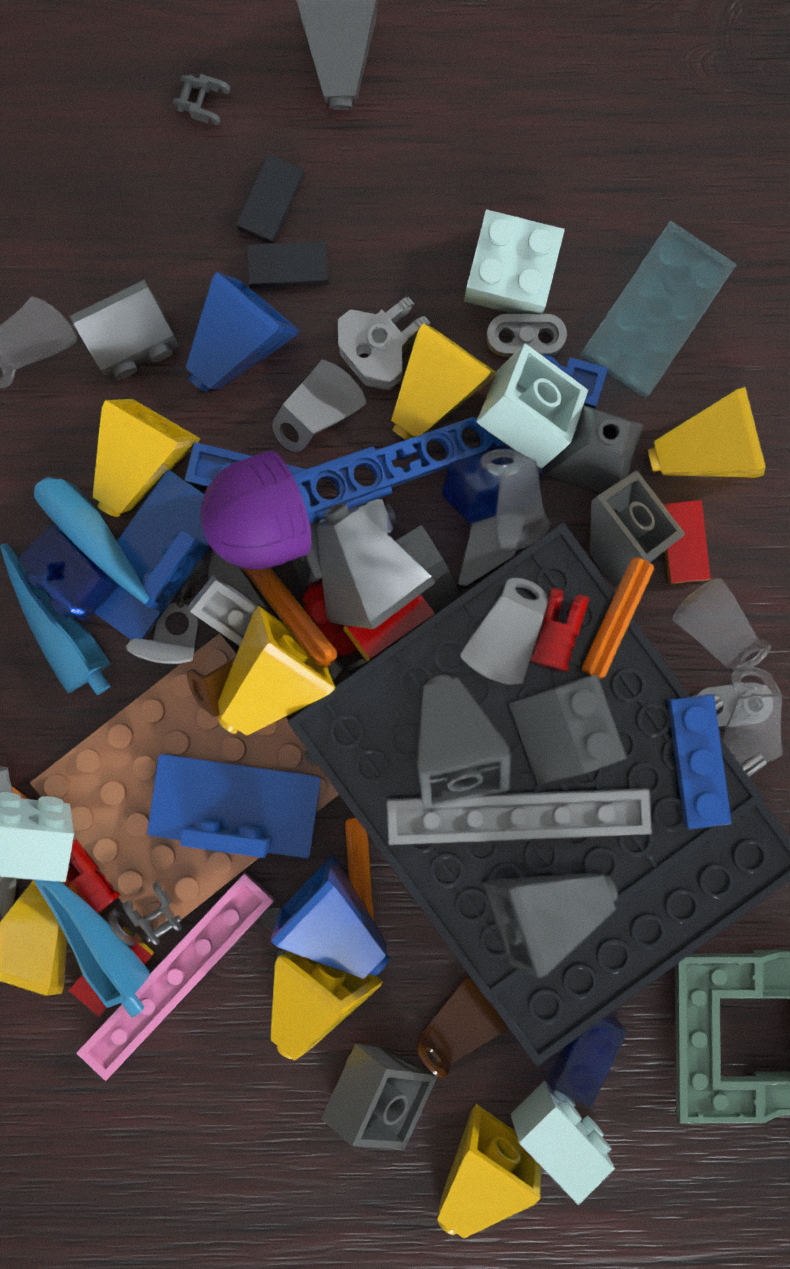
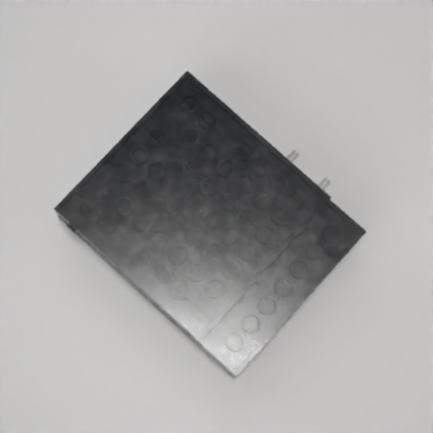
(670, 884)

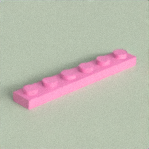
(177, 975)

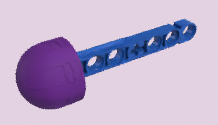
(262, 513)

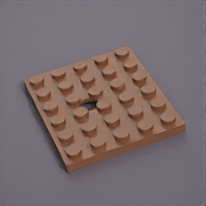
(113, 781)

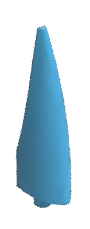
(88, 531)
(63, 640)
(103, 958)

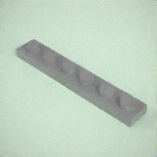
(521, 817)

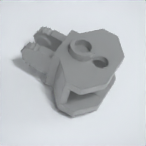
(381, 339)

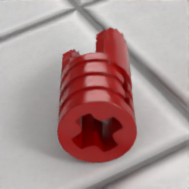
(558, 639)
(87, 881)

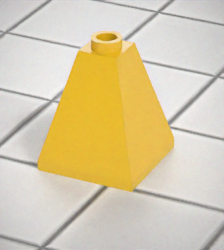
(436, 383)
(712, 443)
(134, 453)
(269, 677)
(32, 945)
(312, 1001)
(488, 1177)

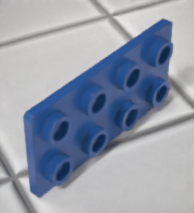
(163, 549)
(233, 807)

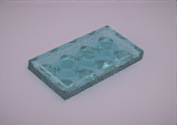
(658, 309)

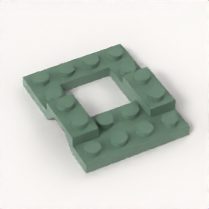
(700, 1088)

